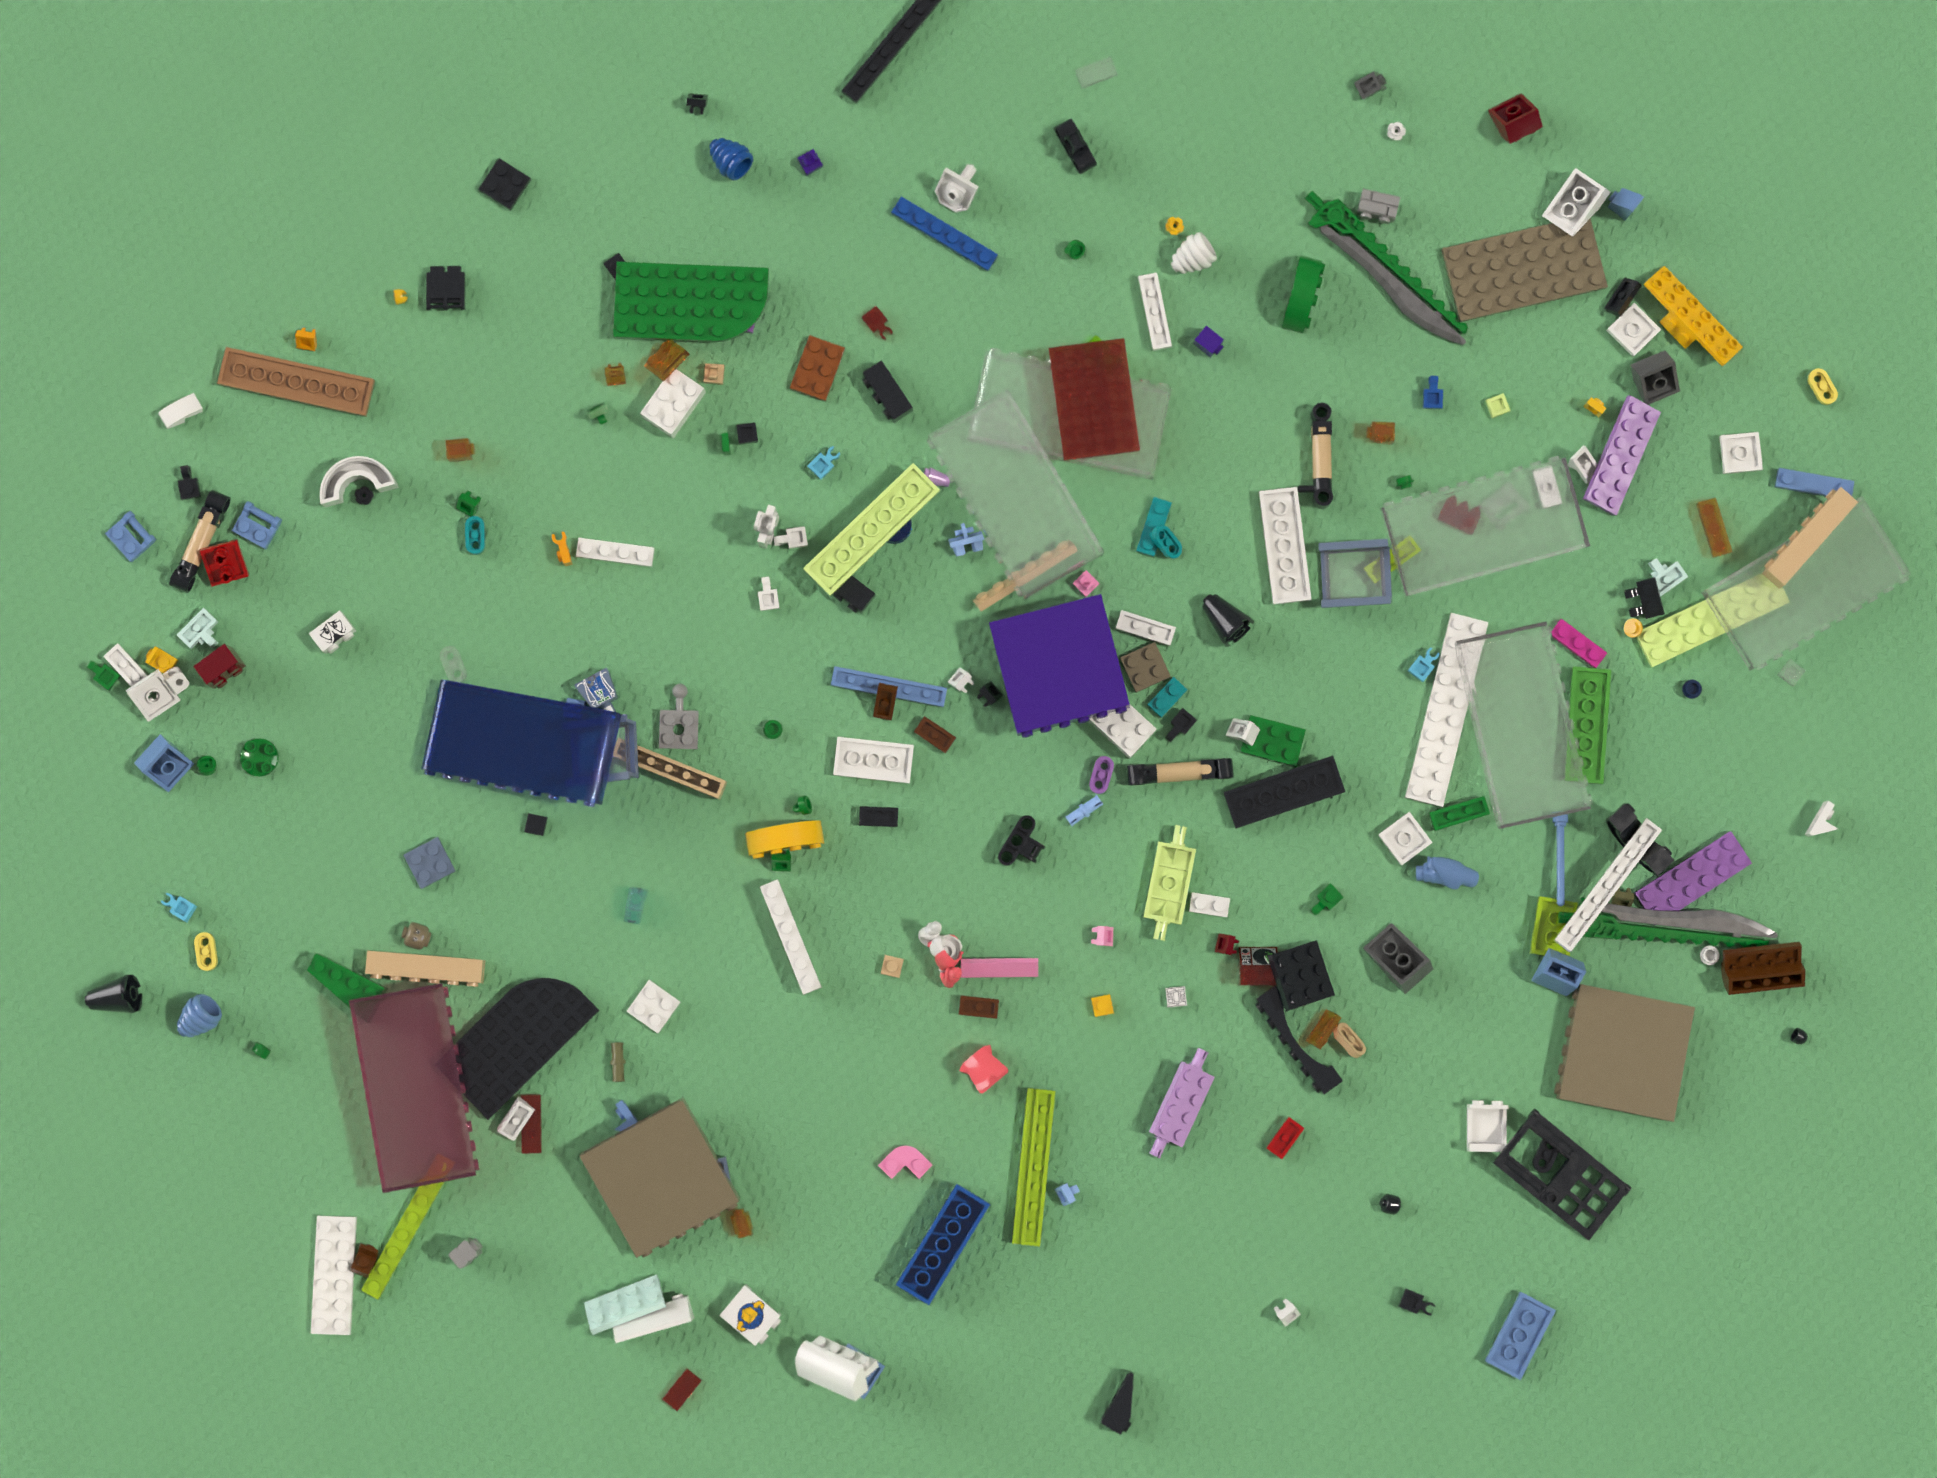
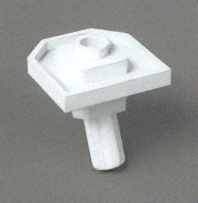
(956, 190)

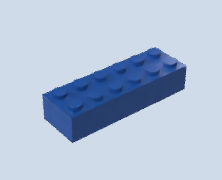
(943, 1244)

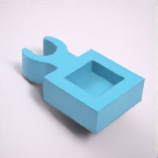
(822, 464)
(1422, 666)
(181, 907)

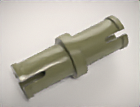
(617, 1062)

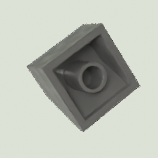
(1655, 377)

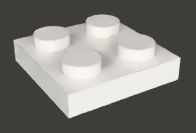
(1633, 330)
(1741, 453)
(1405, 838)
(653, 1006)

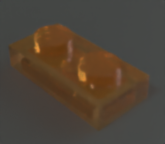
(1323, 1029)

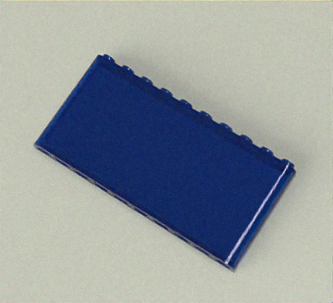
(521, 742)

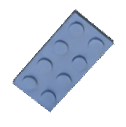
(1520, 1335)

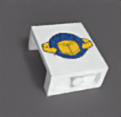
(751, 1316)

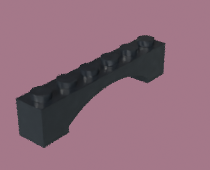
(1323, 1077)

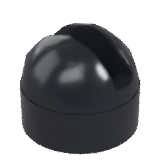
(1799, 1036)

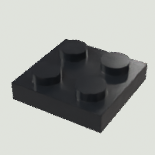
(504, 184)

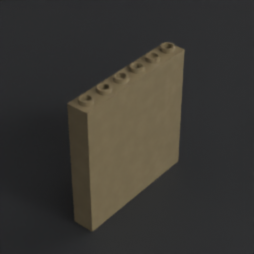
(1624, 1052)
(660, 1178)

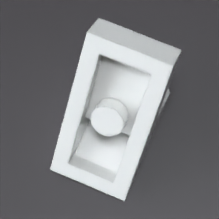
(1583, 463)
(1243, 730)
(1819, 823)

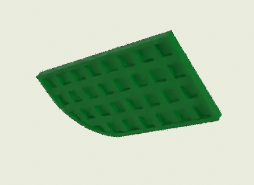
(687, 301)

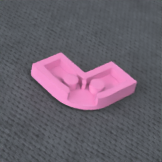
(905, 1156)

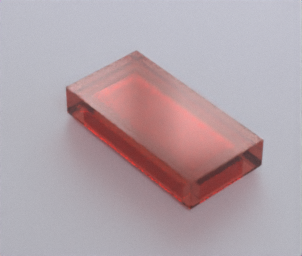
(682, 1389)

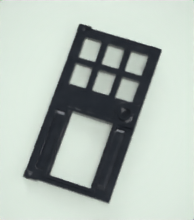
(1565, 1178)

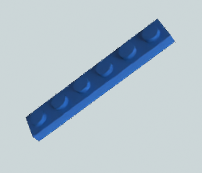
(944, 234)

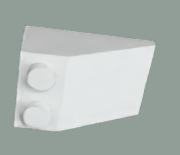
(1576, 202)

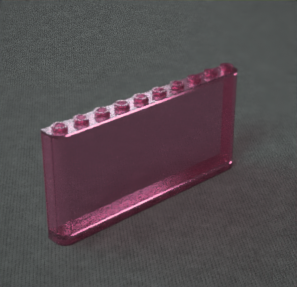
(413, 1087)

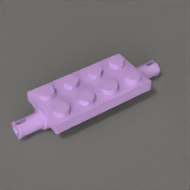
(1181, 1104)

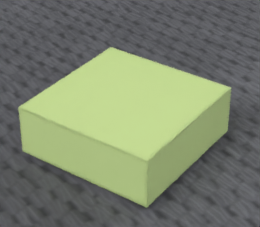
(1497, 405)

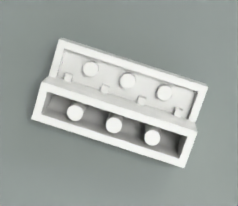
(834, 1367)

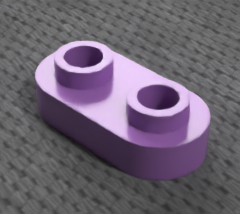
(1101, 775)

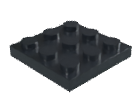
(1301, 975)

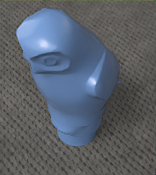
(1446, 873)

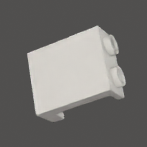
(1486, 1126)

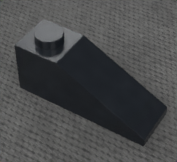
(1119, 1410)

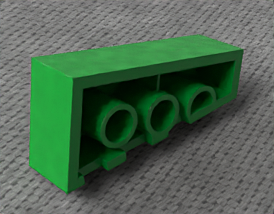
(343, 981)

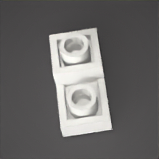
(180, 410)

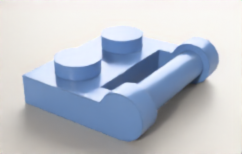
(253, 531)
(126, 541)

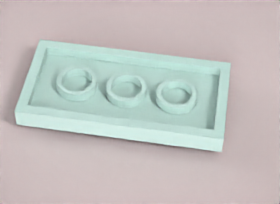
(624, 1304)

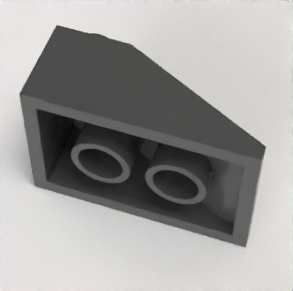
(1398, 958)

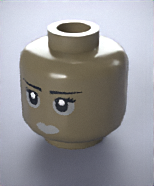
(416, 935)

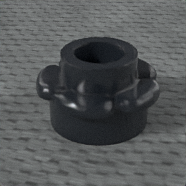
(364, 500)

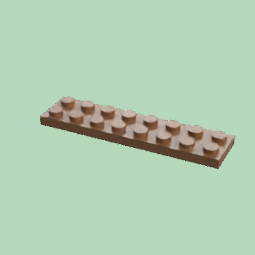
(296, 381)

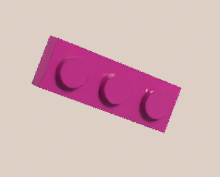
(1578, 643)

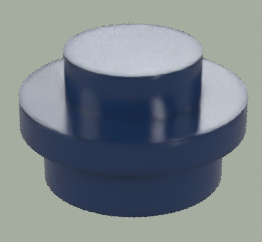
(1691, 689)

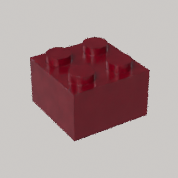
(220, 666)

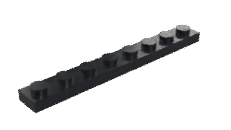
(889, 48)

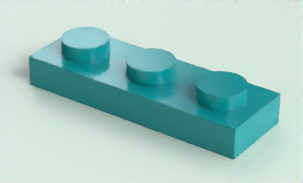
(1156, 516)

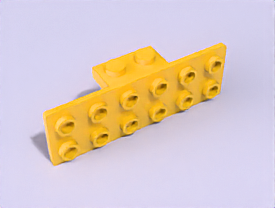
(1690, 319)

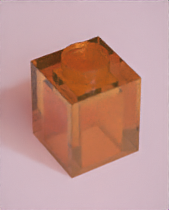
(459, 450)

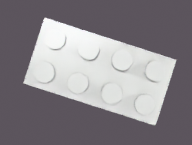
(873, 760)

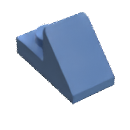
(624, 1112)

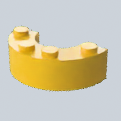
(784, 836)

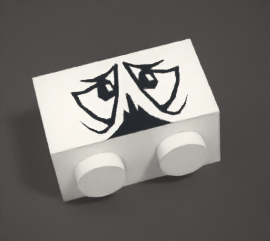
(333, 632)

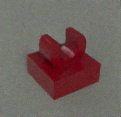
(1225, 944)

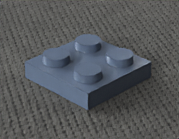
(429, 863)

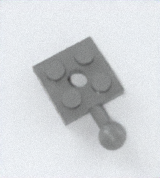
(670, 718)

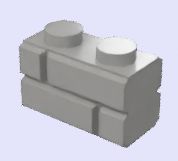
(1378, 206)
(466, 1252)

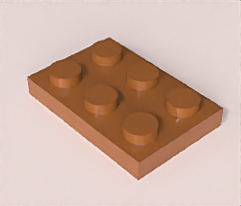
(817, 368)

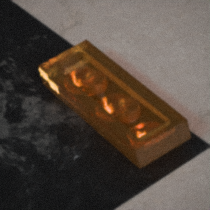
(1714, 527)

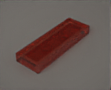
(533, 1128)

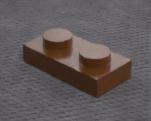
(885, 701)
(935, 734)
(978, 1007)

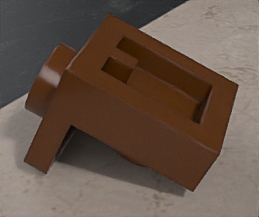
(365, 1260)

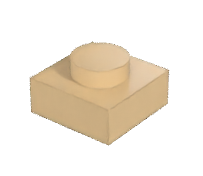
(892, 966)

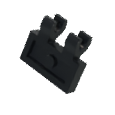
(1649, 596)

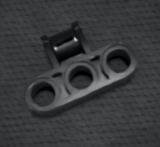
(1075, 146)
(1027, 843)

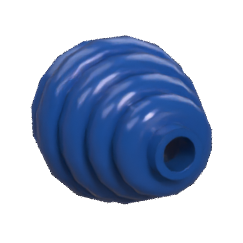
(731, 158)

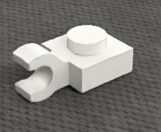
(794, 538)
(768, 598)

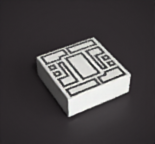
(1176, 996)

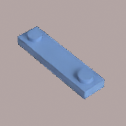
(1810, 482)

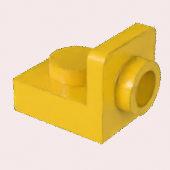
(160, 659)

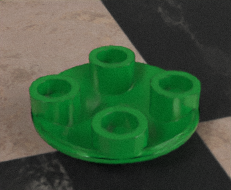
(259, 757)

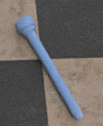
(1560, 823)

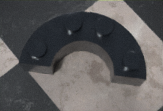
(1623, 825)

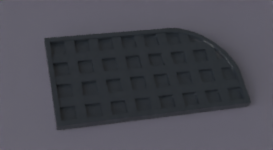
(519, 1039)

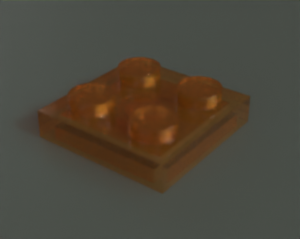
(666, 359)

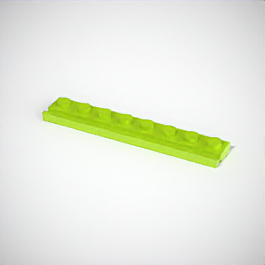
(1033, 1167)

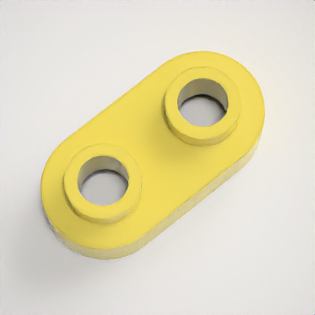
(1824, 386)
(204, 952)

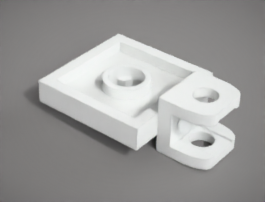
(765, 524)
(167, 686)

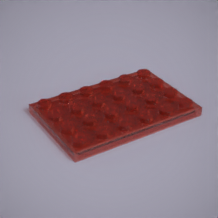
(1094, 399)

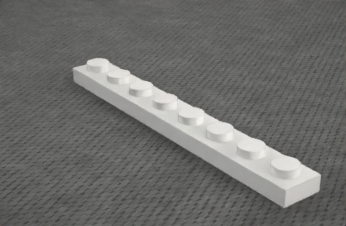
(1607, 885)

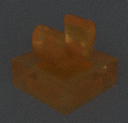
(615, 375)

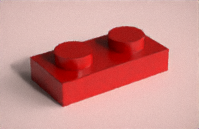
(1285, 1138)

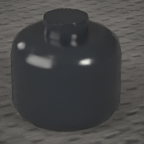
(1390, 1204)

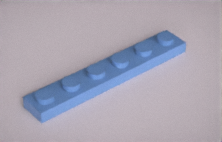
(906, 690)

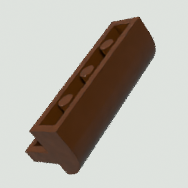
(1763, 968)

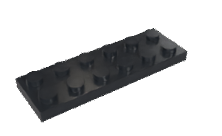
(1284, 792)

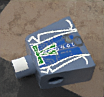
(598, 690)

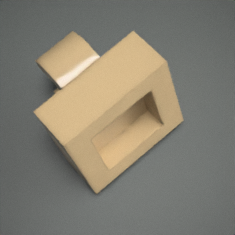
(714, 374)

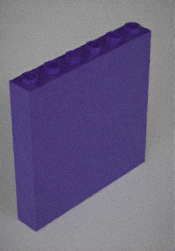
(1059, 666)

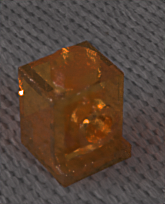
(1381, 432)

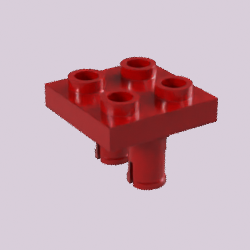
(224, 562)

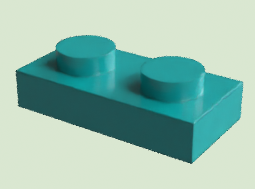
(1167, 697)

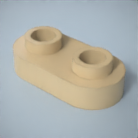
(1349, 1040)

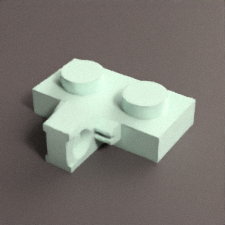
(1667, 576)
(199, 630)

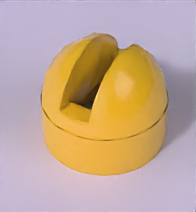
(399, 296)

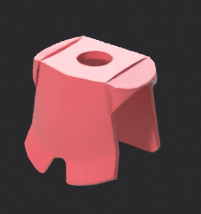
(984, 1069)

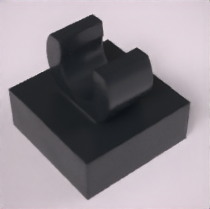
(697, 100)
(991, 693)

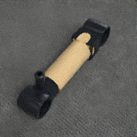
(1321, 457)
(209, 520)
(1180, 771)

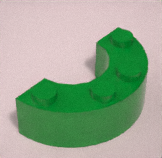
(1303, 294)

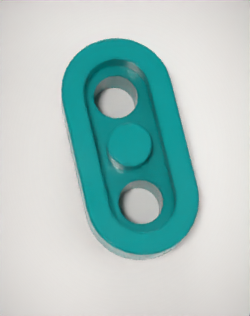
(473, 536)
(1166, 540)

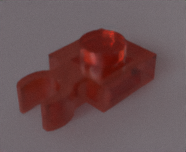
(875, 321)

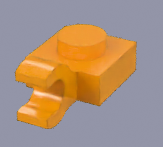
(563, 554)

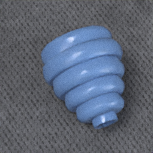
(198, 1016)

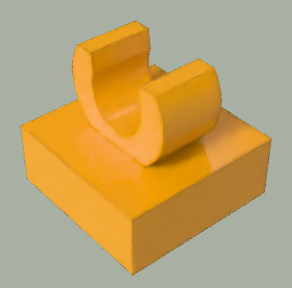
(306, 340)

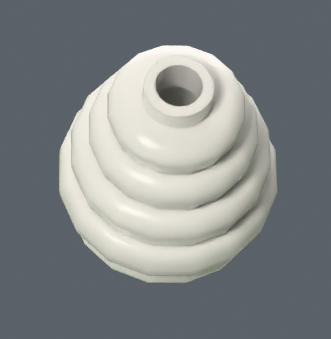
(1194, 254)

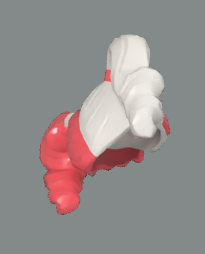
(945, 950)

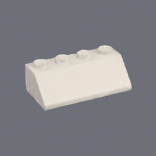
(675, 1313)

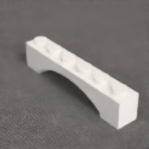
(790, 937)

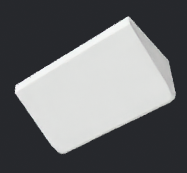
(515, 1119)

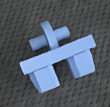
(958, 542)

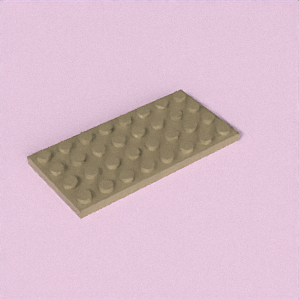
(1522, 269)

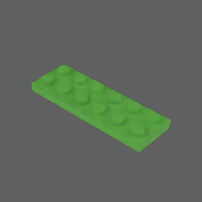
(1590, 716)

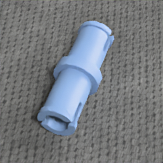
(1084, 810)

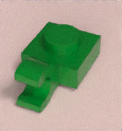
(104, 676)
(1327, 898)

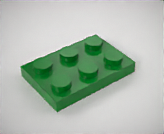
(1275, 741)

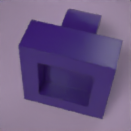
(810, 162)

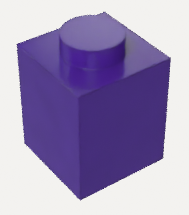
(1209, 342)

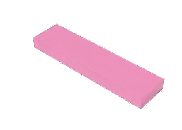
(999, 967)

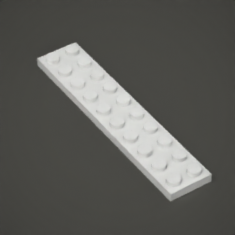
(1443, 718)

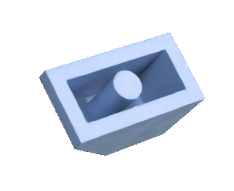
(1624, 202)

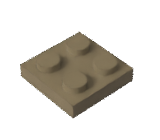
(1145, 667)

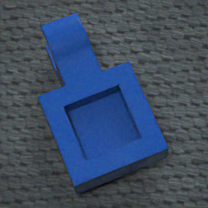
(1433, 396)

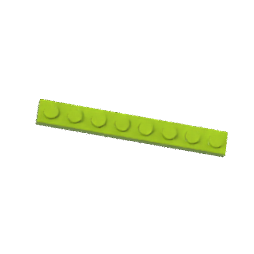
(401, 1239)

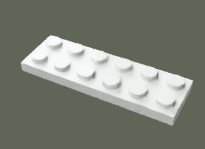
(1285, 545)
(332, 1275)

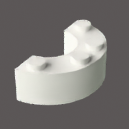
(352, 469)

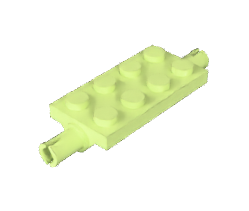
(1169, 883)

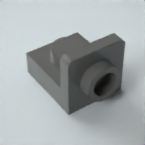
(1370, 84)

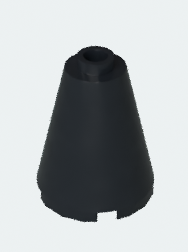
(1226, 619)
(116, 996)

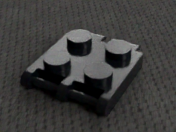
(445, 288)

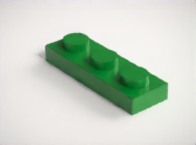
(1459, 813)

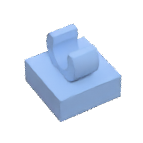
(1066, 1193)

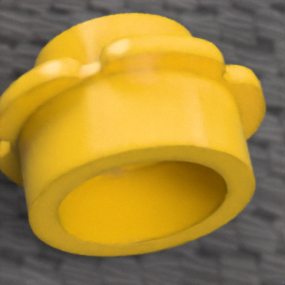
(1174, 230)

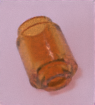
(741, 1223)

